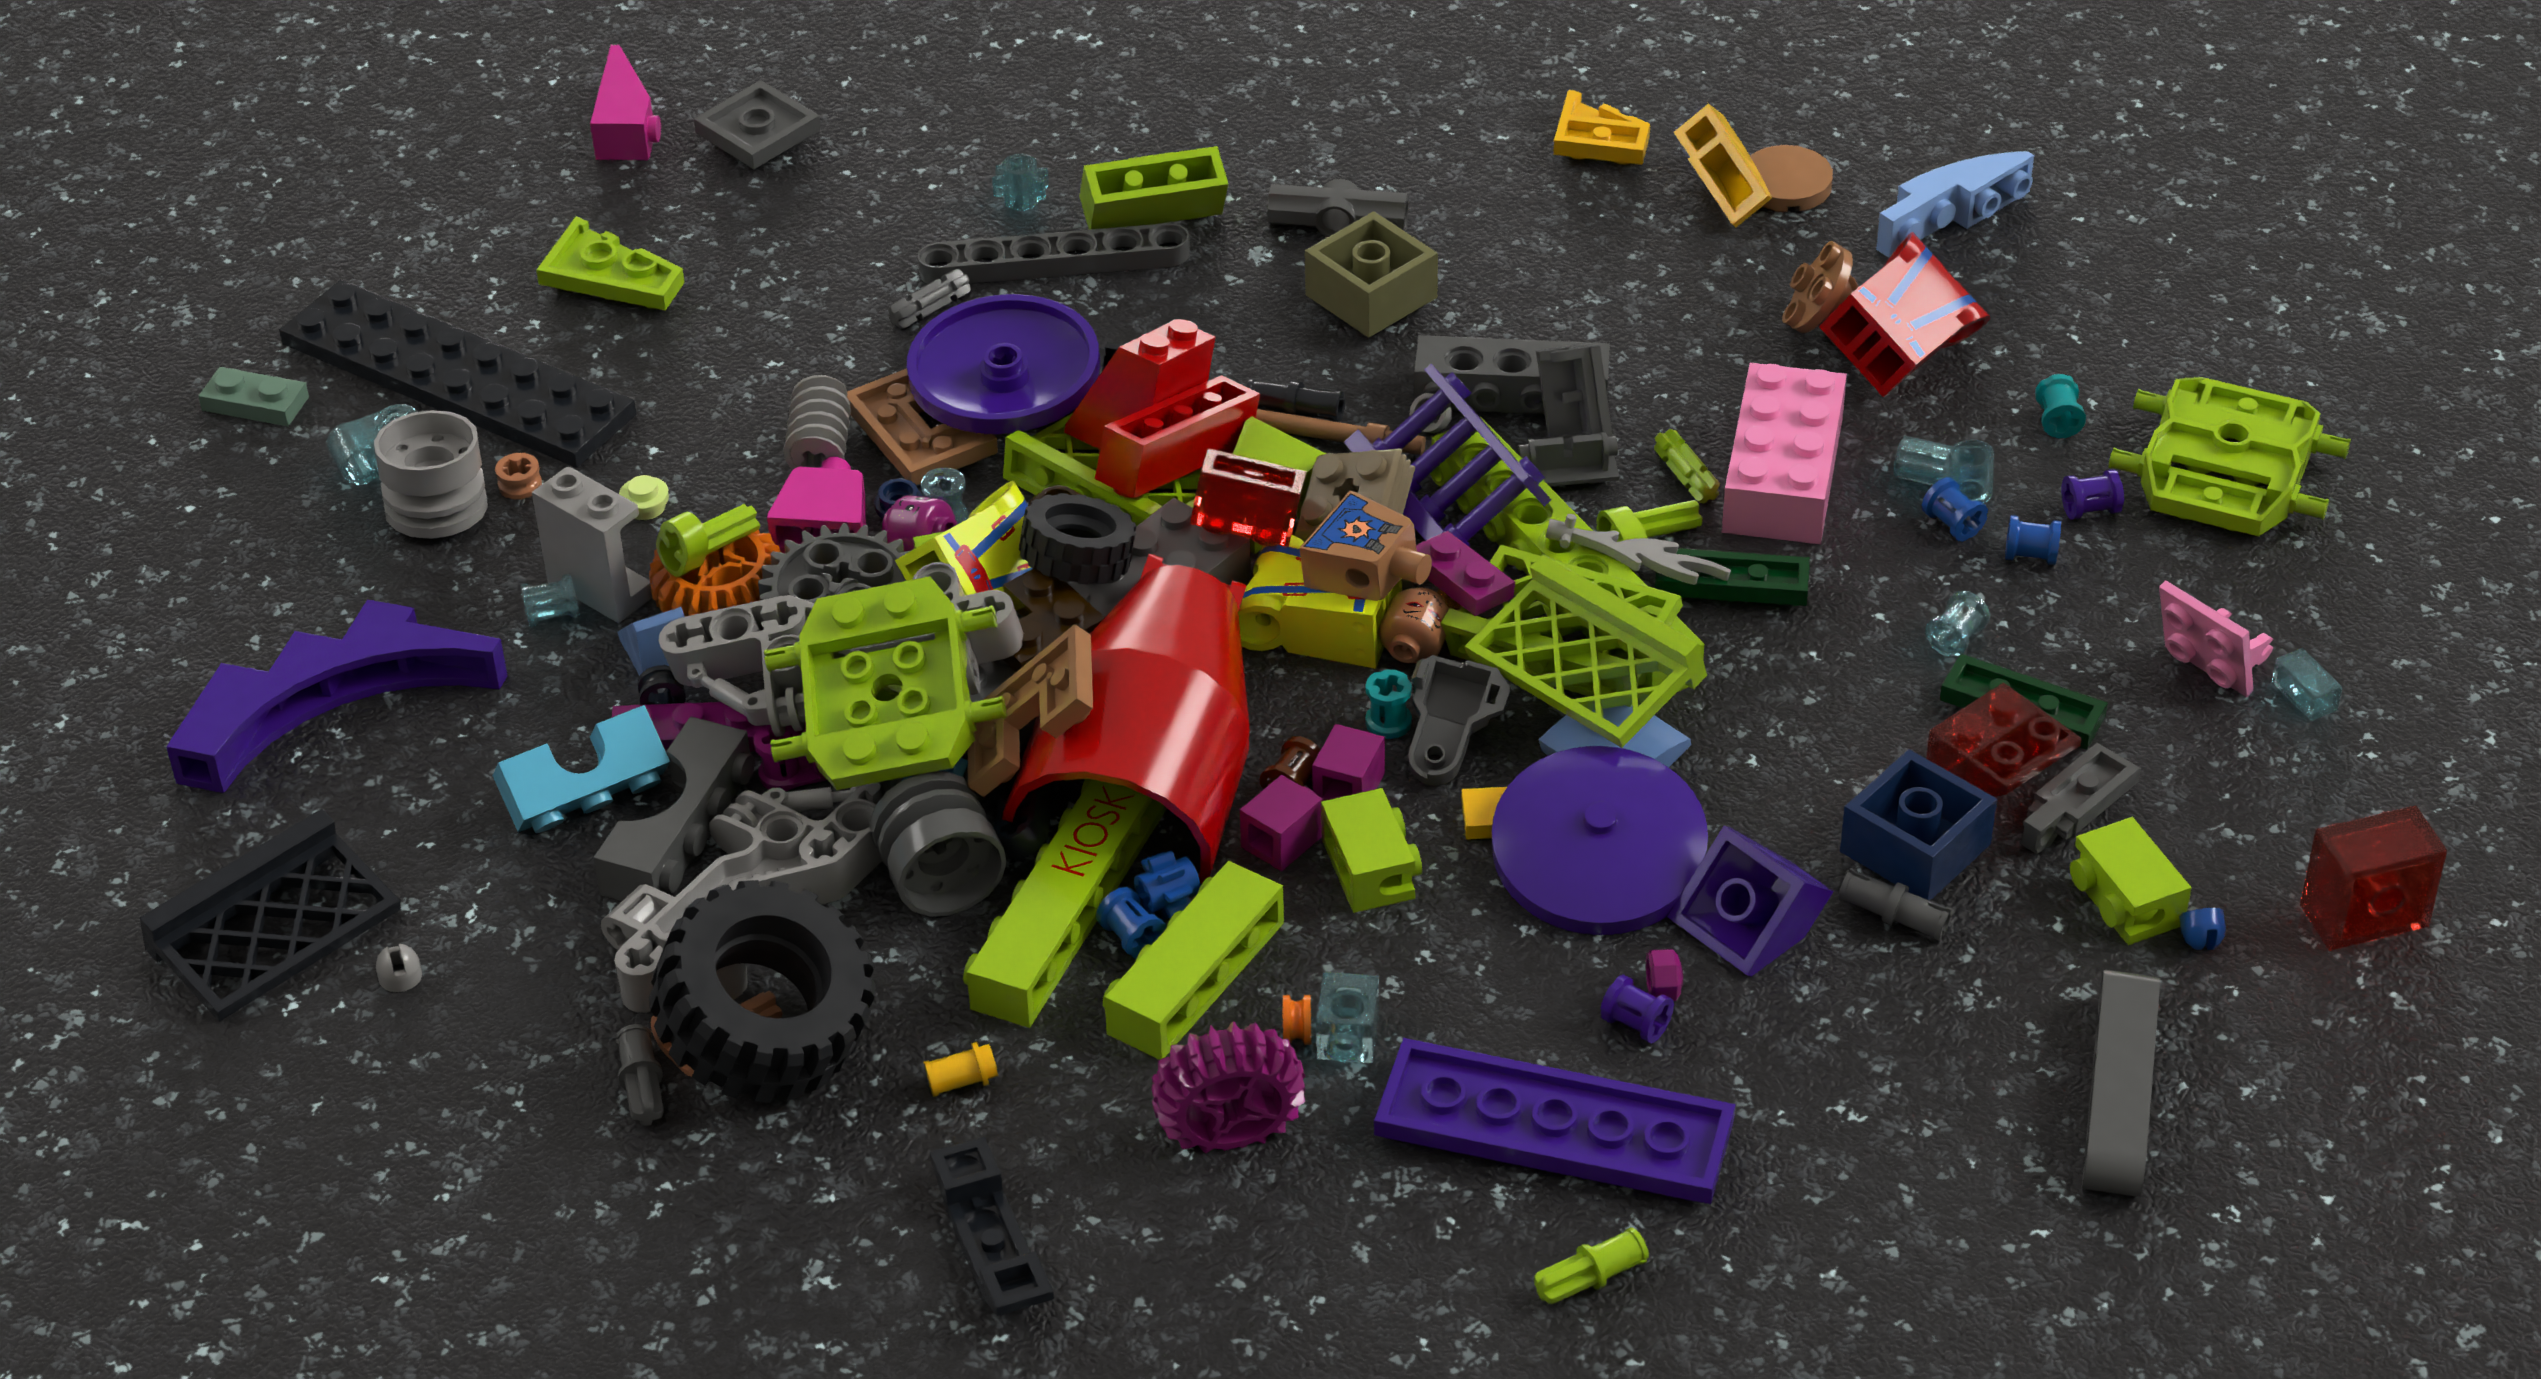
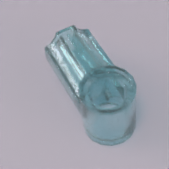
(1966, 462)

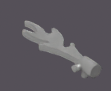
(1652, 553)

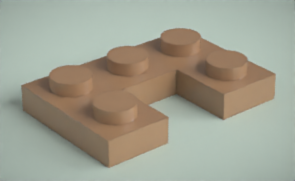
(892, 421)
(1048, 686)

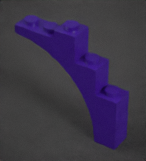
(314, 673)

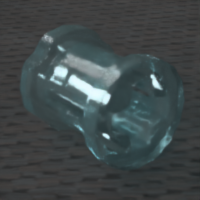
(952, 489)
(549, 600)
(1962, 626)

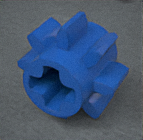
(1166, 884)

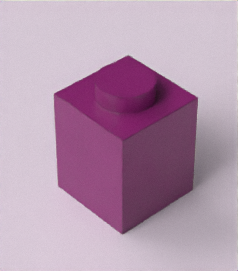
(1348, 763)
(1281, 822)

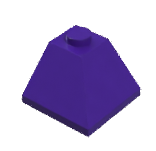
(1748, 902)

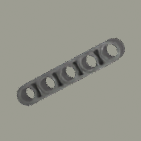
(2121, 1083)

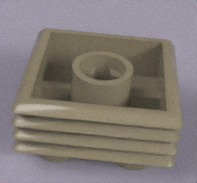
(1376, 474)

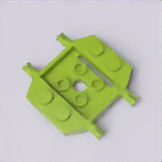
(2272, 450)
(873, 740)

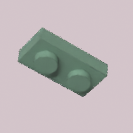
(253, 396)

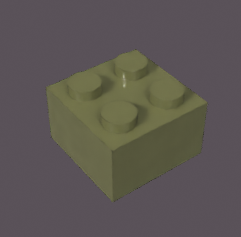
(1371, 274)

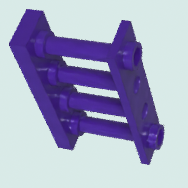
(1429, 511)

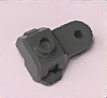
(1451, 706)

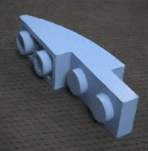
(1957, 193)

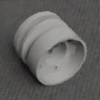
(431, 474)

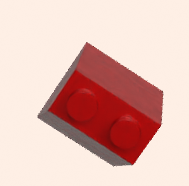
(1143, 375)

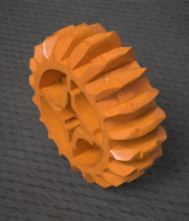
(723, 580)

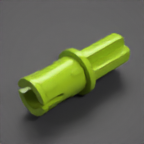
(1591, 1266)

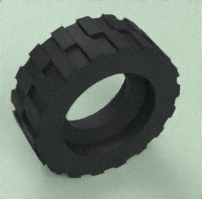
(1077, 538)

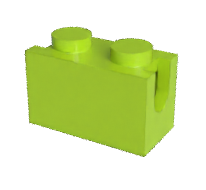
(1369, 849)
(2130, 880)

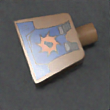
(1362, 551)

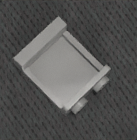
(581, 536)

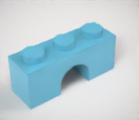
(542, 791)

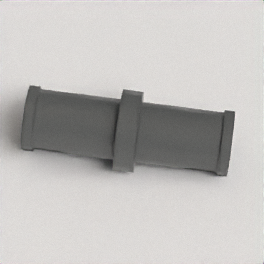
(1895, 904)

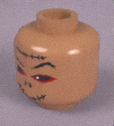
(1413, 626)

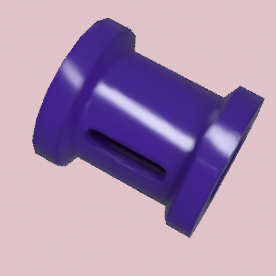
(2092, 494)
(1637, 1009)

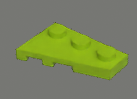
(606, 269)

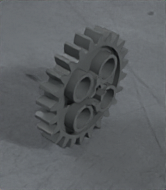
(832, 564)

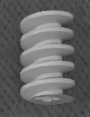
(817, 422)

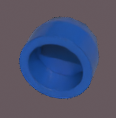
(2203, 927)

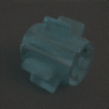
(1020, 182)

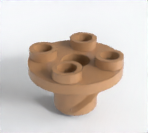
(1820, 288)

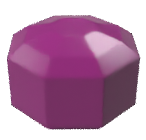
(1664, 973)

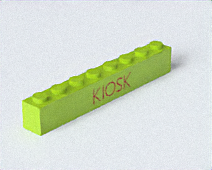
(1059, 901)

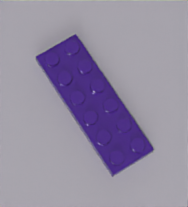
(1555, 1120)

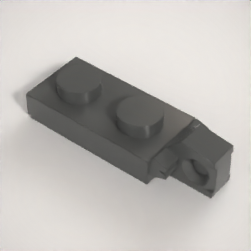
(2077, 796)

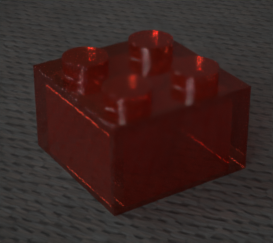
(2372, 877)

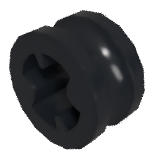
(656, 678)

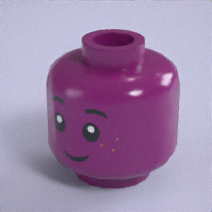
(915, 517)

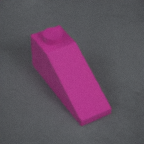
(623, 113)

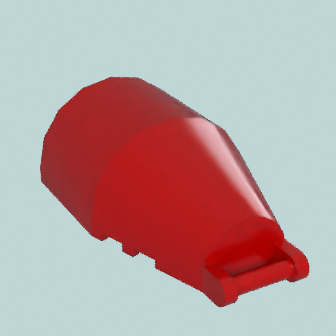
(1164, 704)

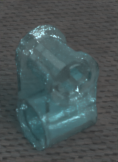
(353, 443)

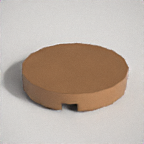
(1793, 176)

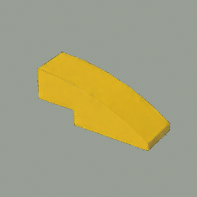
(1723, 164)

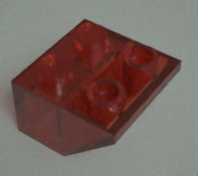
(1248, 498)
(1999, 741)

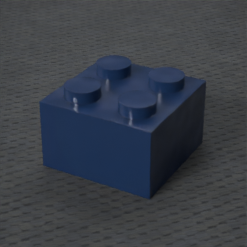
(1918, 825)

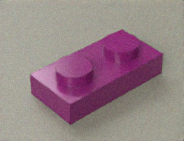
(1466, 574)

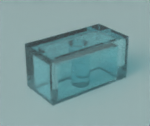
(2306, 684)

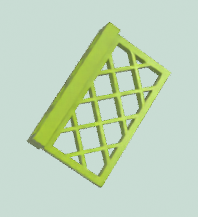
(1038, 465)
(1617, 624)
(1462, 625)

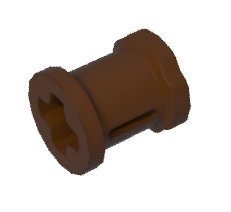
(1290, 765)

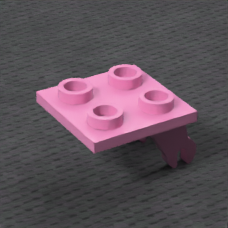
(2211, 640)

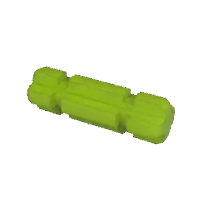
(1686, 466)

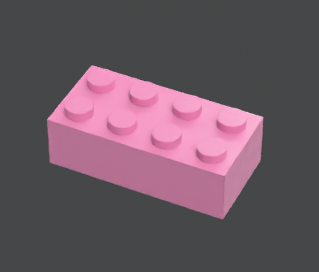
(1784, 453)

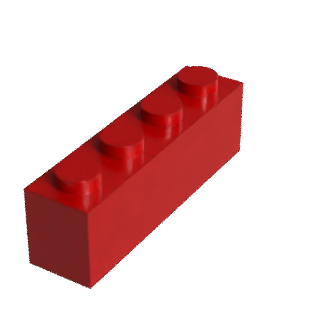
(1173, 436)

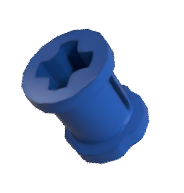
(1953, 498)
(2033, 540)
(1126, 917)

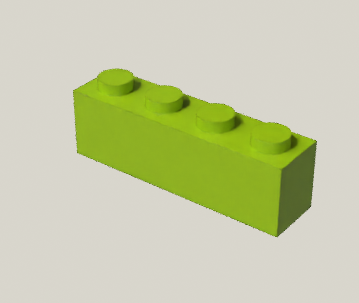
(1193, 960)

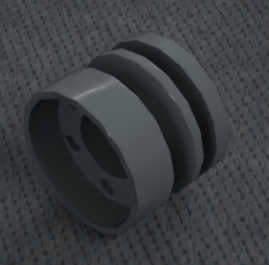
(937, 843)

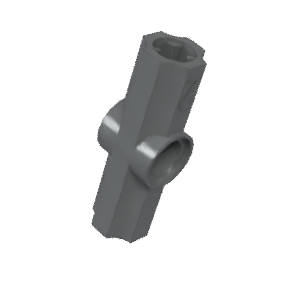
(1333, 206)

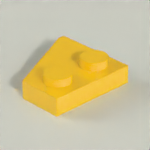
(1600, 133)

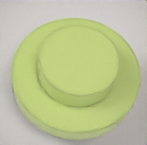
(649, 495)

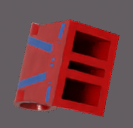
(1903, 316)

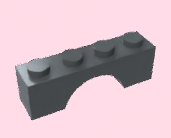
(707, 770)

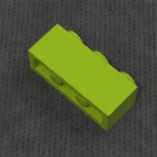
(1154, 189)

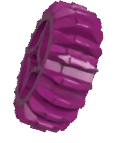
(1228, 1088)

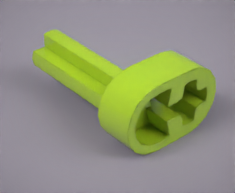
(1649, 522)
(686, 541)

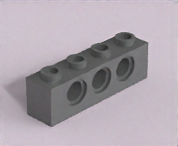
(1496, 371)

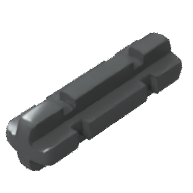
(929, 299)

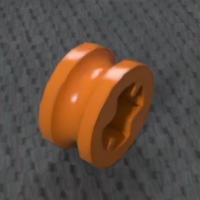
(1297, 1019)

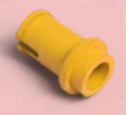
(961, 1069)

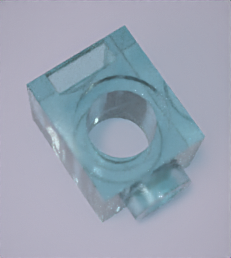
(1347, 1017)

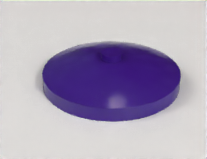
(1003, 363)
(1598, 839)

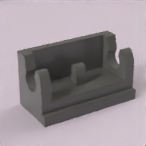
(1574, 391)

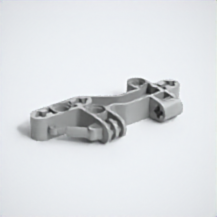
(733, 640)
(763, 843)

